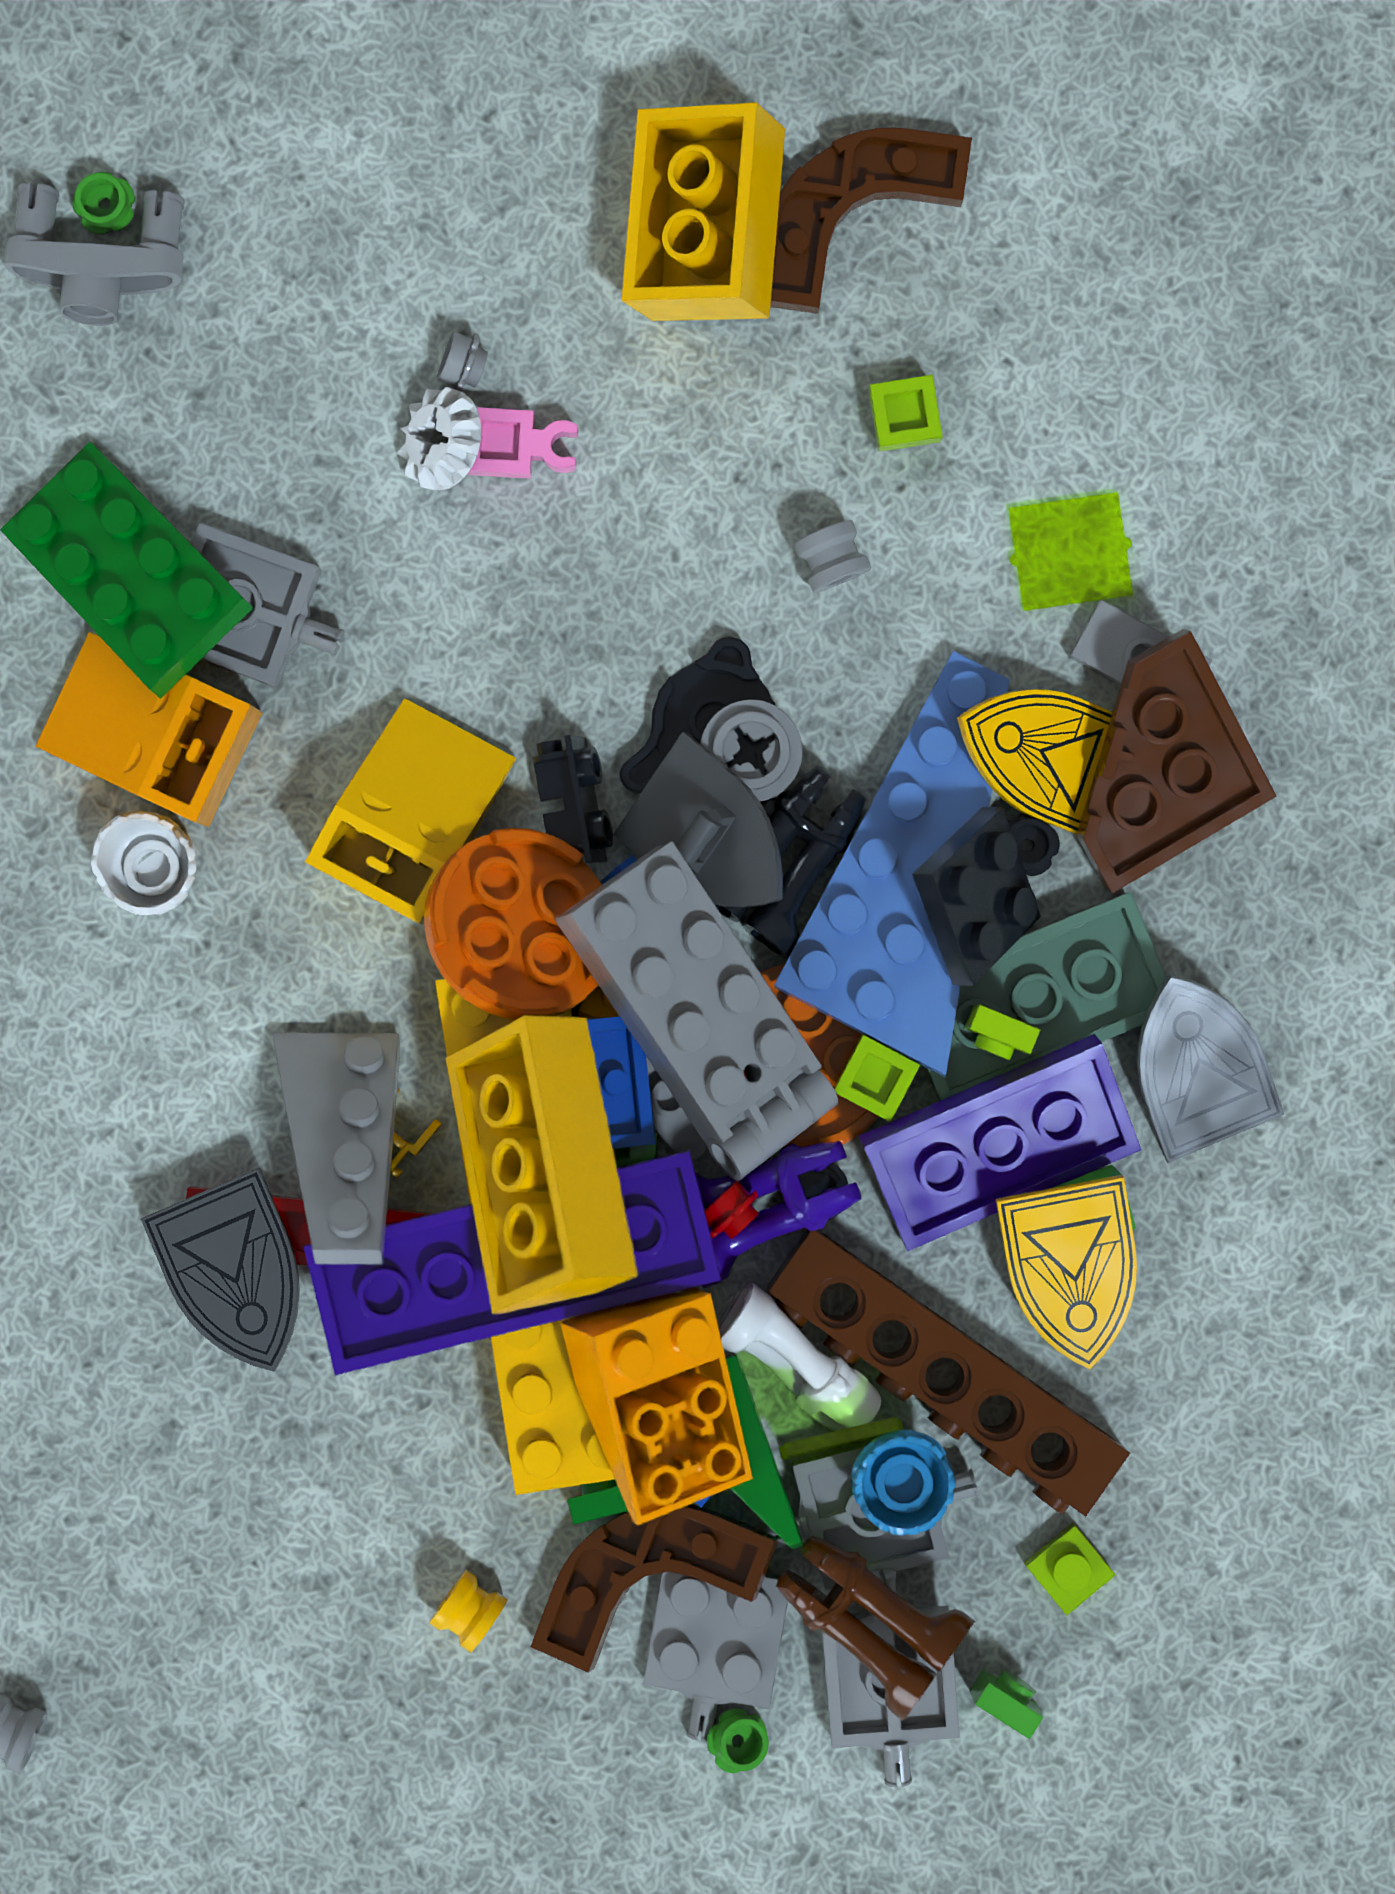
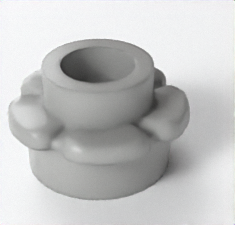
(462, 361)

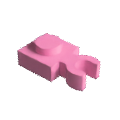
(512, 444)

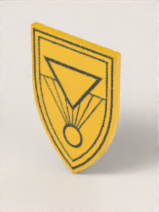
(1038, 751)
(1072, 1263)

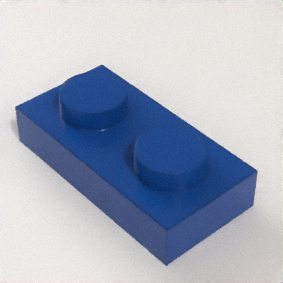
(622, 1082)

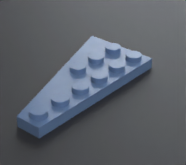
(869, 940)

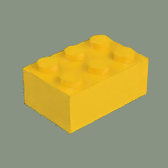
(703, 212)

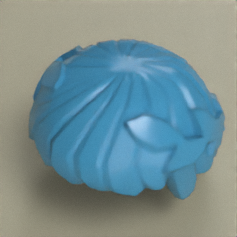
(903, 1482)

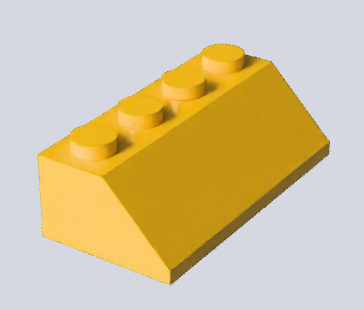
(540, 1163)

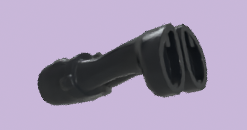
(778, 919)

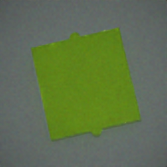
(1070, 551)
(839, 1438)

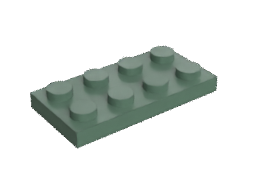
(1065, 979)

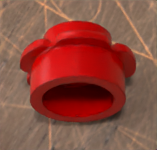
(731, 1211)

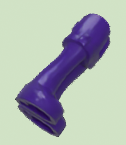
(788, 1216)

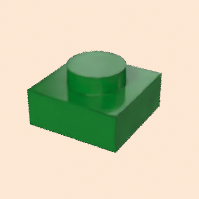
(596, 1502)

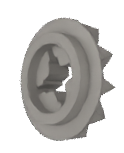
(757, 721)

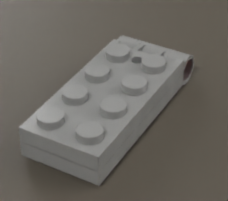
(699, 1009)

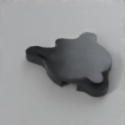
(691, 701)

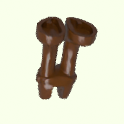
(929, 1635)

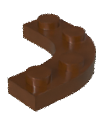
(846, 176)
(621, 1554)

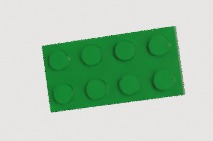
(126, 570)

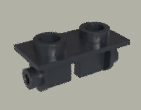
(572, 776)

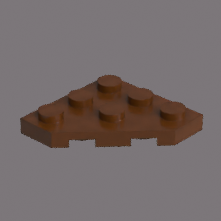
(1168, 766)

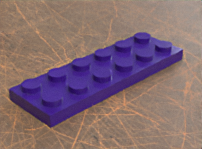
(435, 1284)

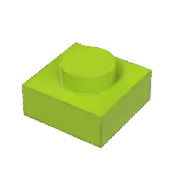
(905, 413)
(1000, 1033)
(876, 1078)
(1069, 1568)

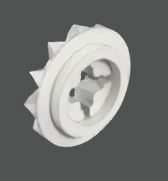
(442, 464)

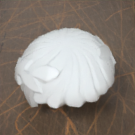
(156, 882)

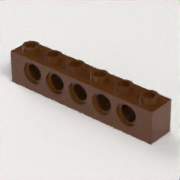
(1088, 1453)

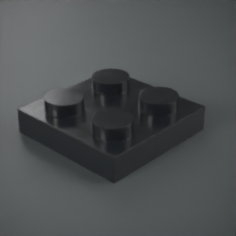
(977, 895)

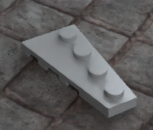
(342, 1133)

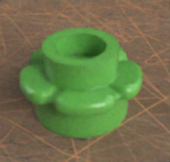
(98, 187)
(752, 1747)

